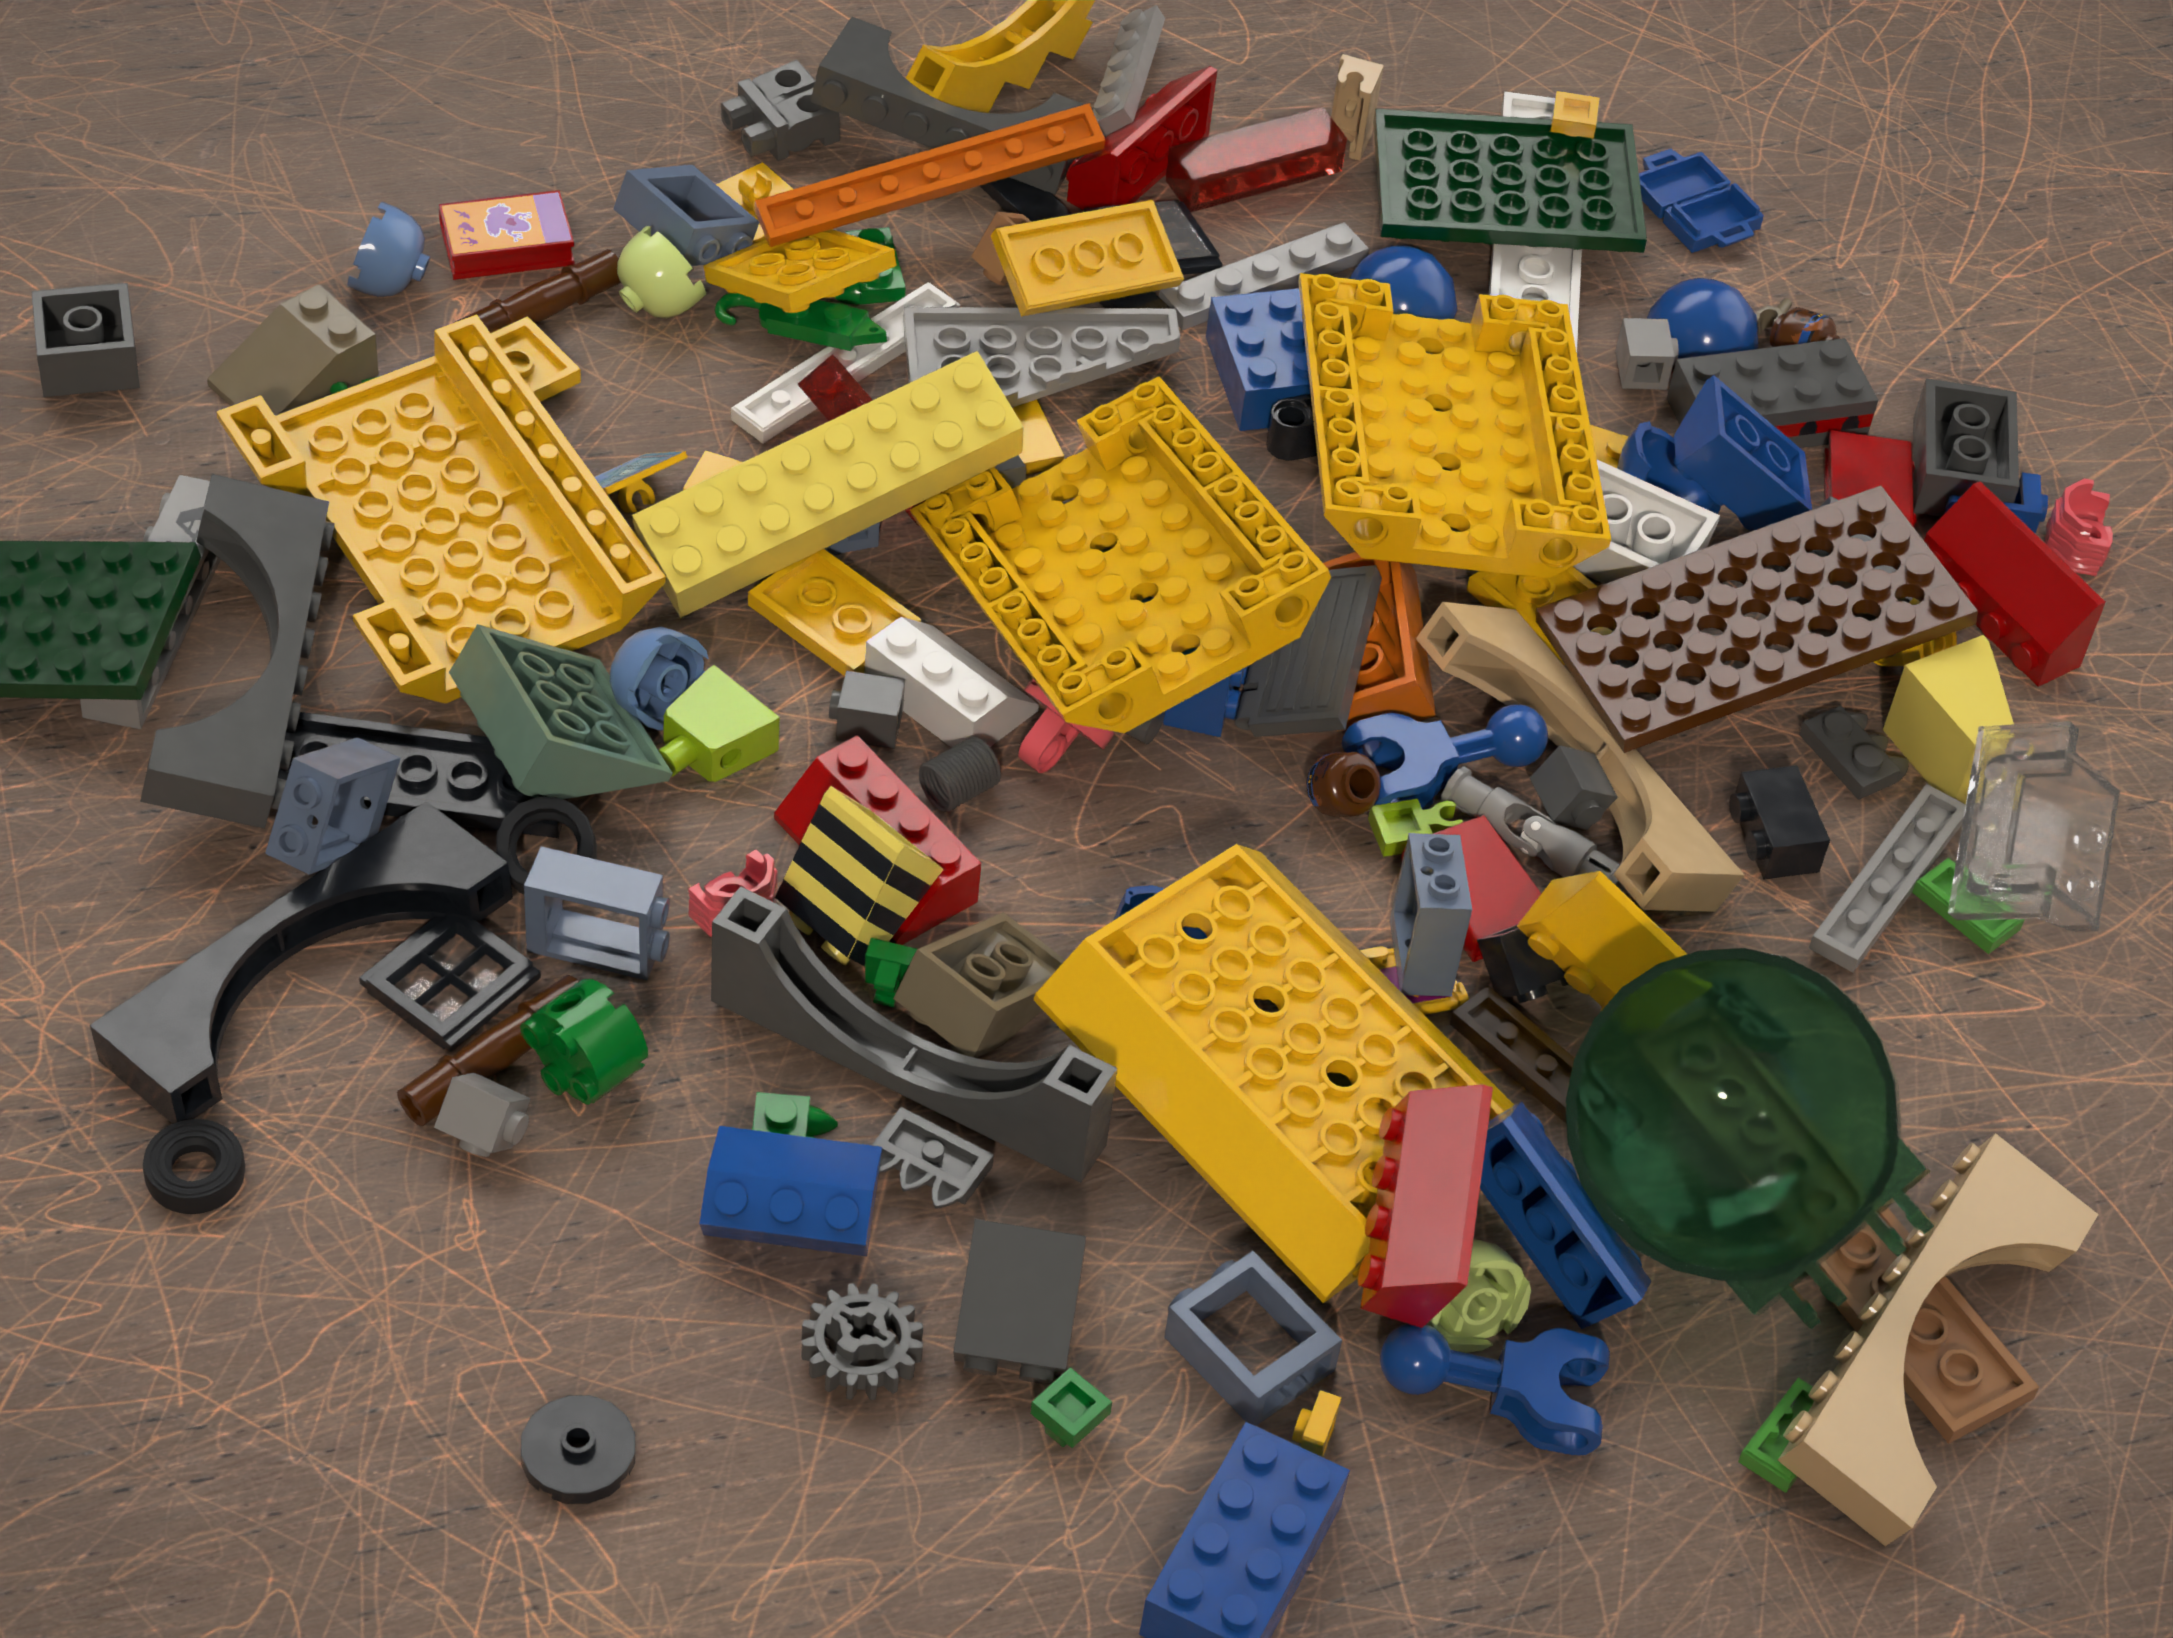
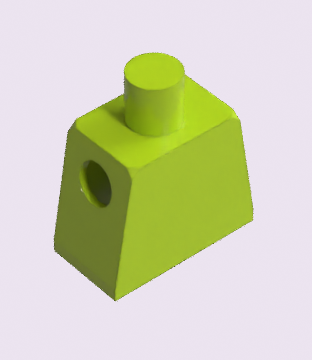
(717, 728)

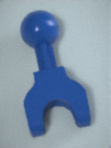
(1427, 757)
(1522, 1380)

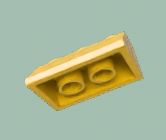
(1595, 935)

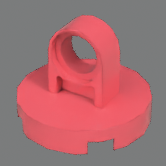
(1052, 735)

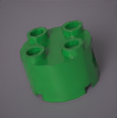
(585, 1042)

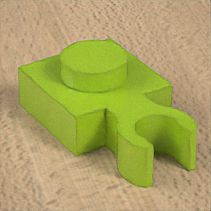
(1395, 821)

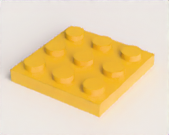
(800, 269)

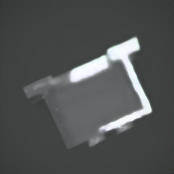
(2034, 830)

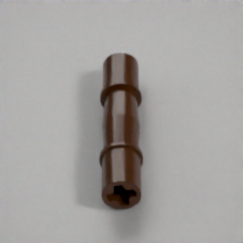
(554, 294)
(484, 1055)

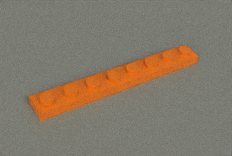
(929, 175)

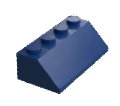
(1557, 1221)

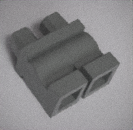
(780, 113)

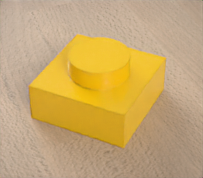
(1575, 114)
(1316, 1426)

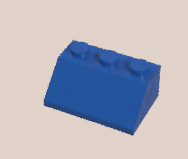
(1741, 458)
(791, 1191)

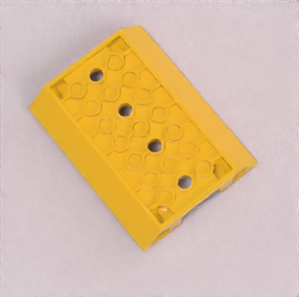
(1508, 431)
(1180, 530)
(1249, 1086)

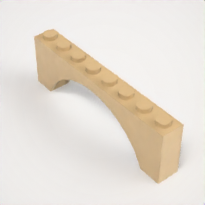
(1666, 851)
(1858, 1433)

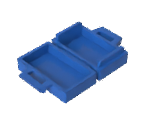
(1697, 201)

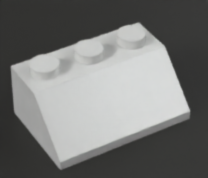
(1645, 527)
(946, 684)

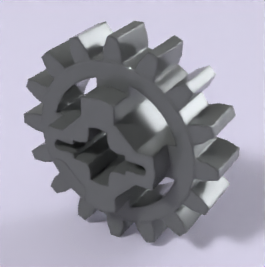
(862, 1341)

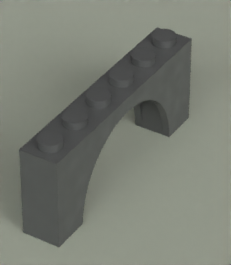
(865, 85)

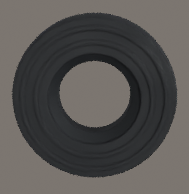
(197, 1195)

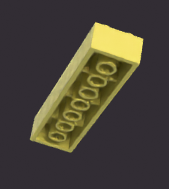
(829, 483)

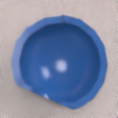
(1416, 281)
(1707, 318)
(1651, 456)

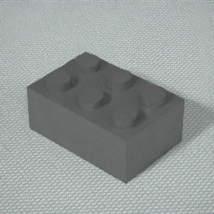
(1963, 439)

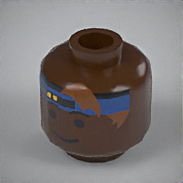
(1801, 327)
(1343, 784)

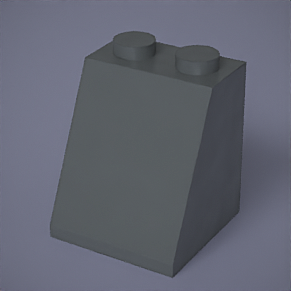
(1019, 1301)

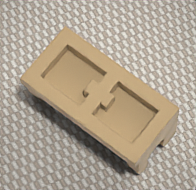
(1356, 101)

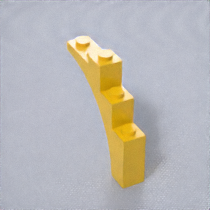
(1012, 52)

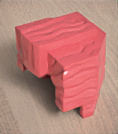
(2077, 528)
(758, 877)

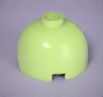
(656, 276)
(1490, 1302)

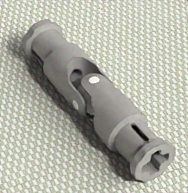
(1557, 846)

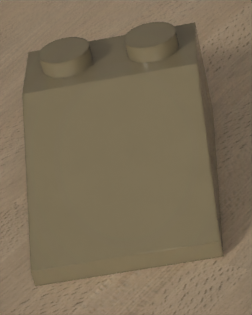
(299, 354)
(978, 984)

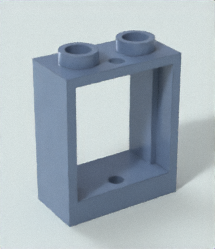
(686, 211)
(332, 789)
(1430, 914)
(587, 938)
(1282, 1381)

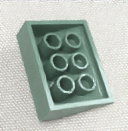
(553, 718)

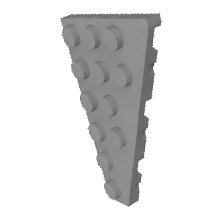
(1041, 350)

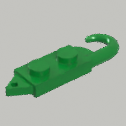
(820, 324)

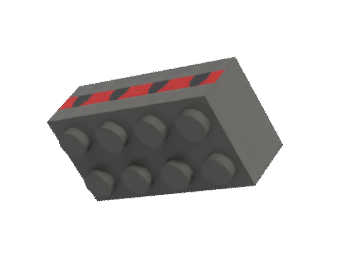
(1794, 387)

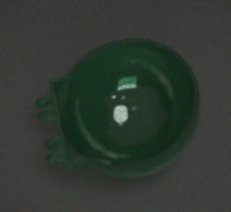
(1741, 1124)

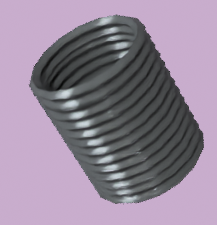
(959, 774)

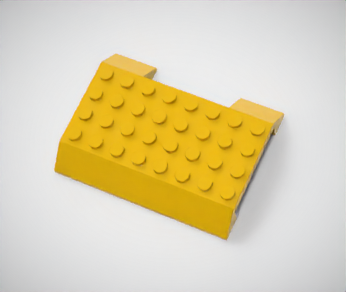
(455, 508)

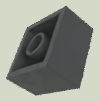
(85, 339)

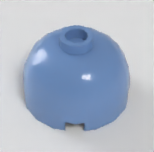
(390, 254)
(654, 671)

